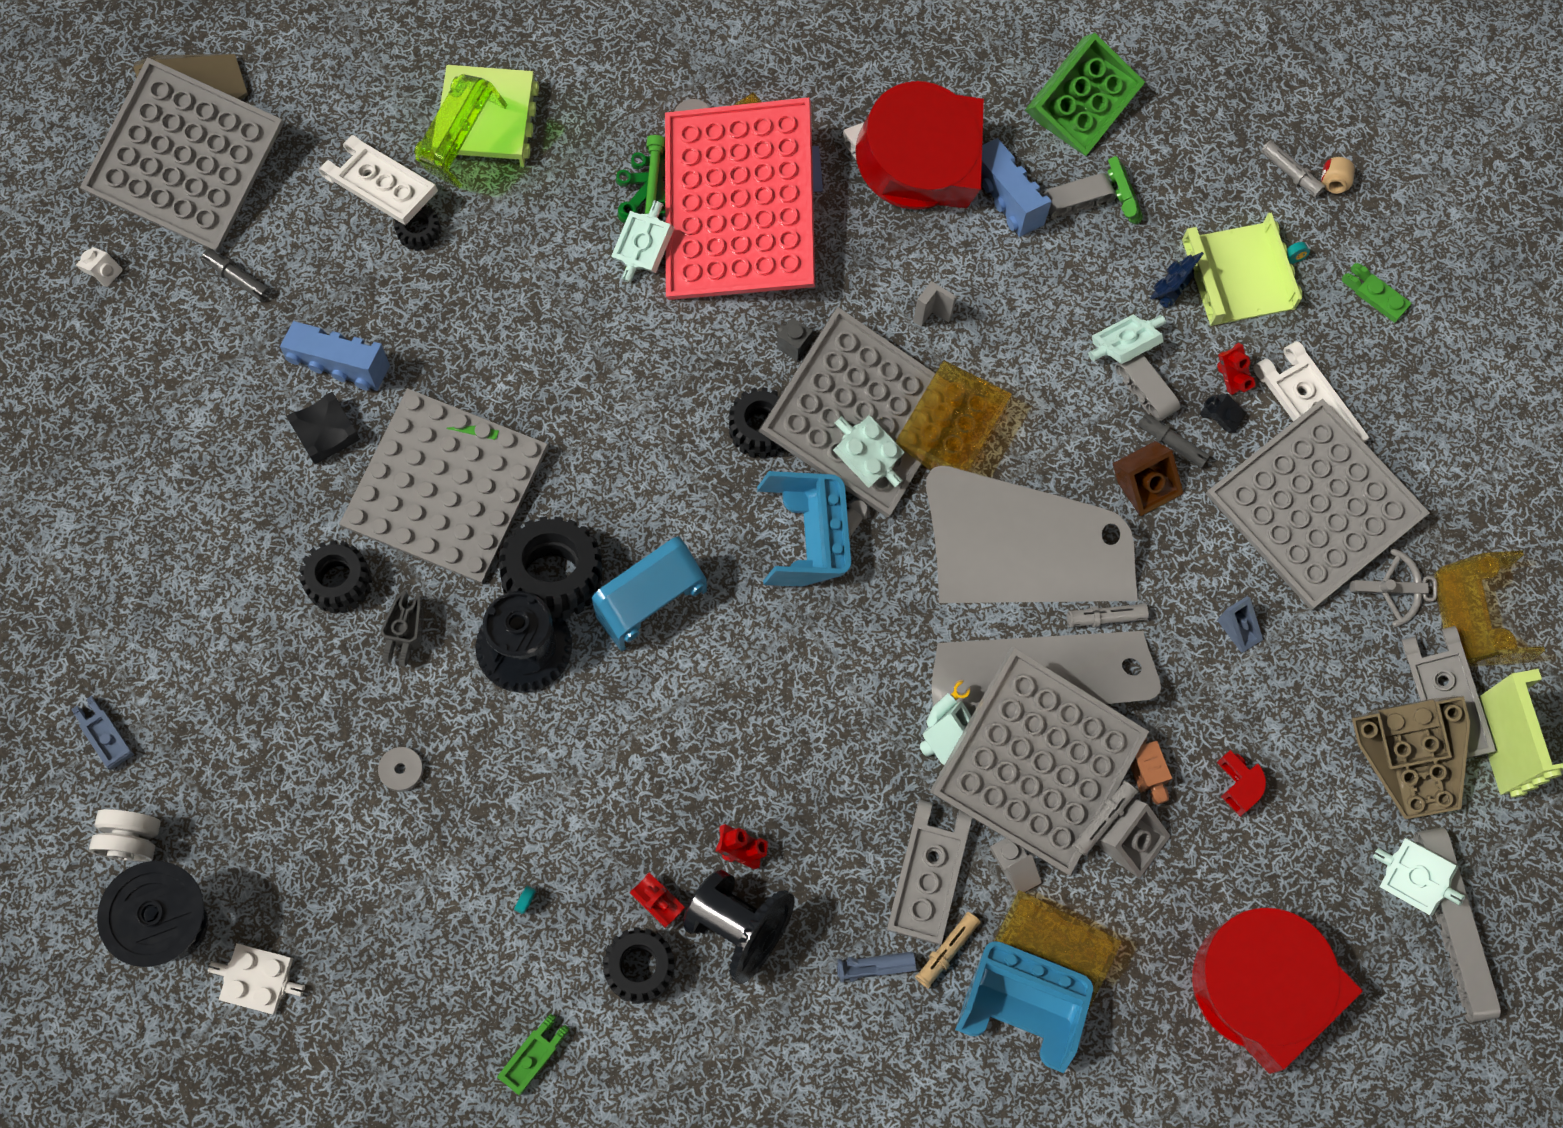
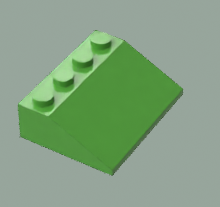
(1085, 94)

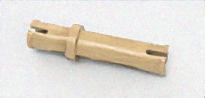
(930, 971)

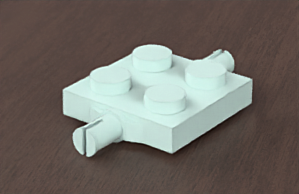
(643, 241)
(1127, 338)
(868, 451)
(1419, 876)

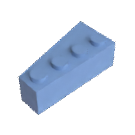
(1012, 190)
(336, 355)

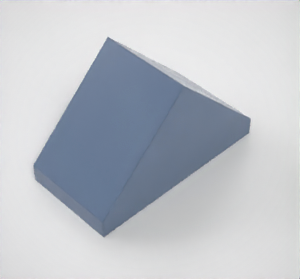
(1241, 624)

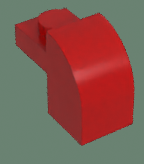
(1248, 786)

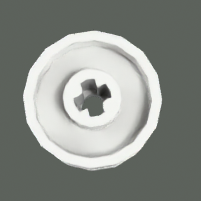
(124, 835)

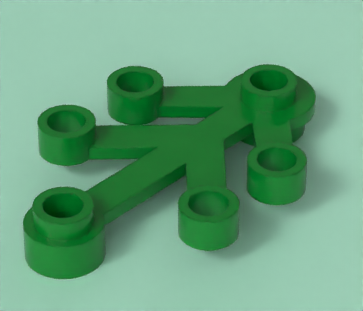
(634, 178)

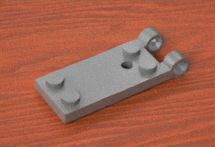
(1456, 668)
(926, 886)

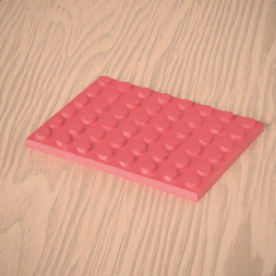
(739, 199)

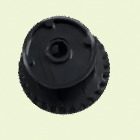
(521, 644)
(152, 914)
(750, 929)

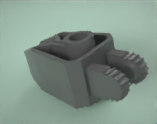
(403, 627)

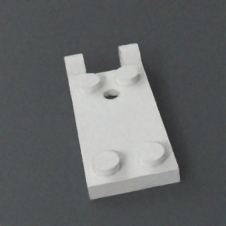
(389, 185)
(1306, 376)

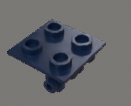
(1177, 279)

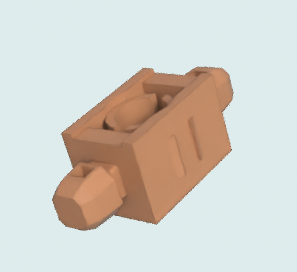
(1151, 772)

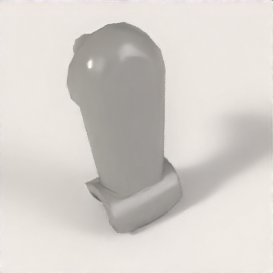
(857, 511)

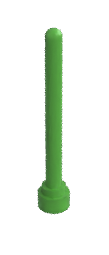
(655, 147)

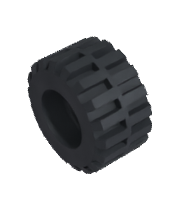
(747, 438)
(322, 561)
(632, 941)

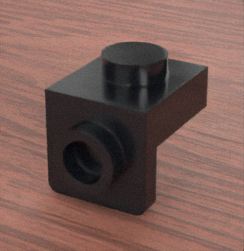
(1223, 411)

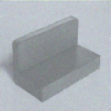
(936, 301)

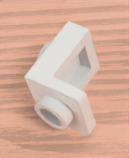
(100, 265)

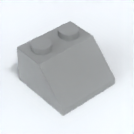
(1134, 838)

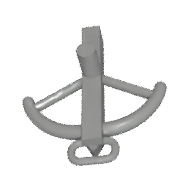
(1418, 587)

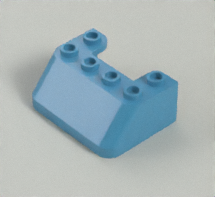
(1031, 997)

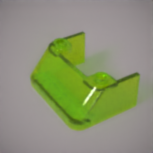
(454, 124)

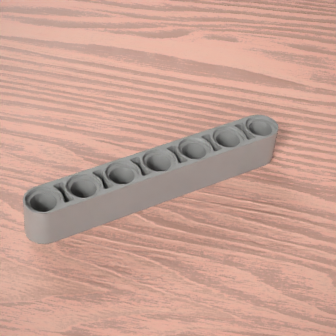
(1462, 938)

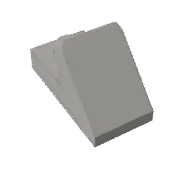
(1016, 865)

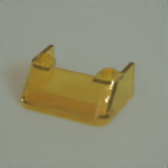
(1465, 606)

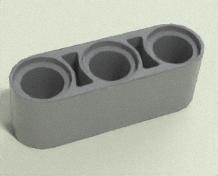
(1080, 194)
(1149, 387)

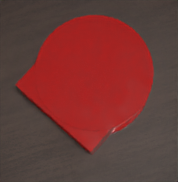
(922, 146)
(1270, 984)

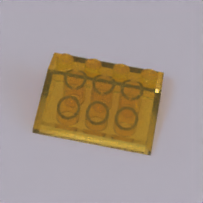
(953, 419)
(1058, 938)

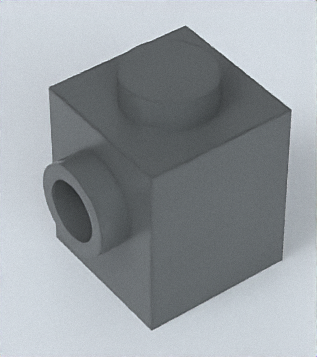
(794, 338)

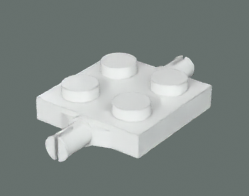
(256, 979)

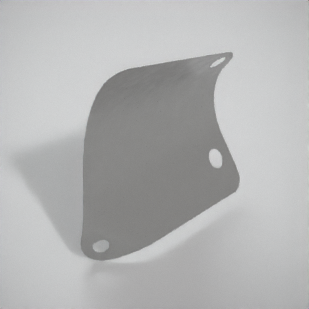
(1032, 547)

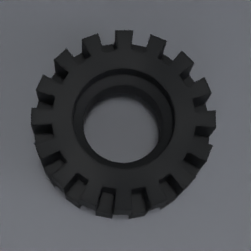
(423, 238)

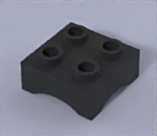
(323, 428)

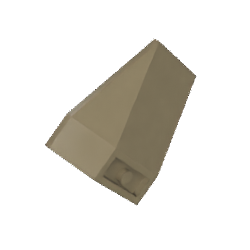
(215, 70)
(1418, 753)

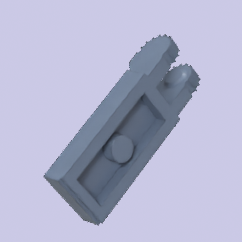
(103, 735)

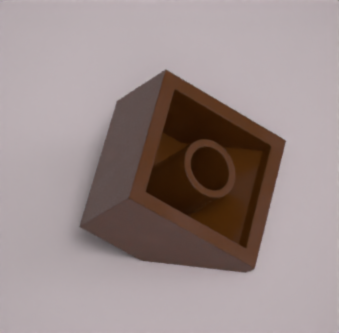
(1149, 477)

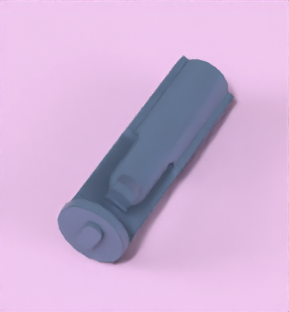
(877, 965)

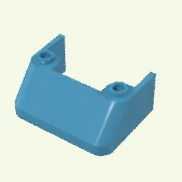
(825, 523)
(646, 589)

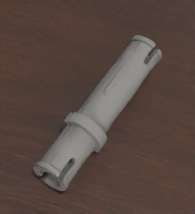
(1287, 164)
(1097, 616)
(1103, 820)

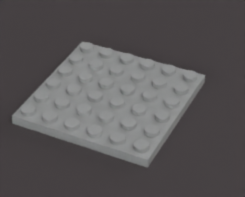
(182, 155)
(849, 376)
(443, 489)
(1317, 504)
(1038, 760)

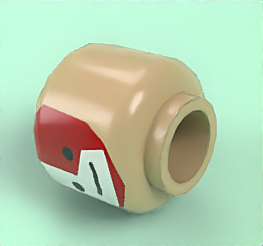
(1338, 174)

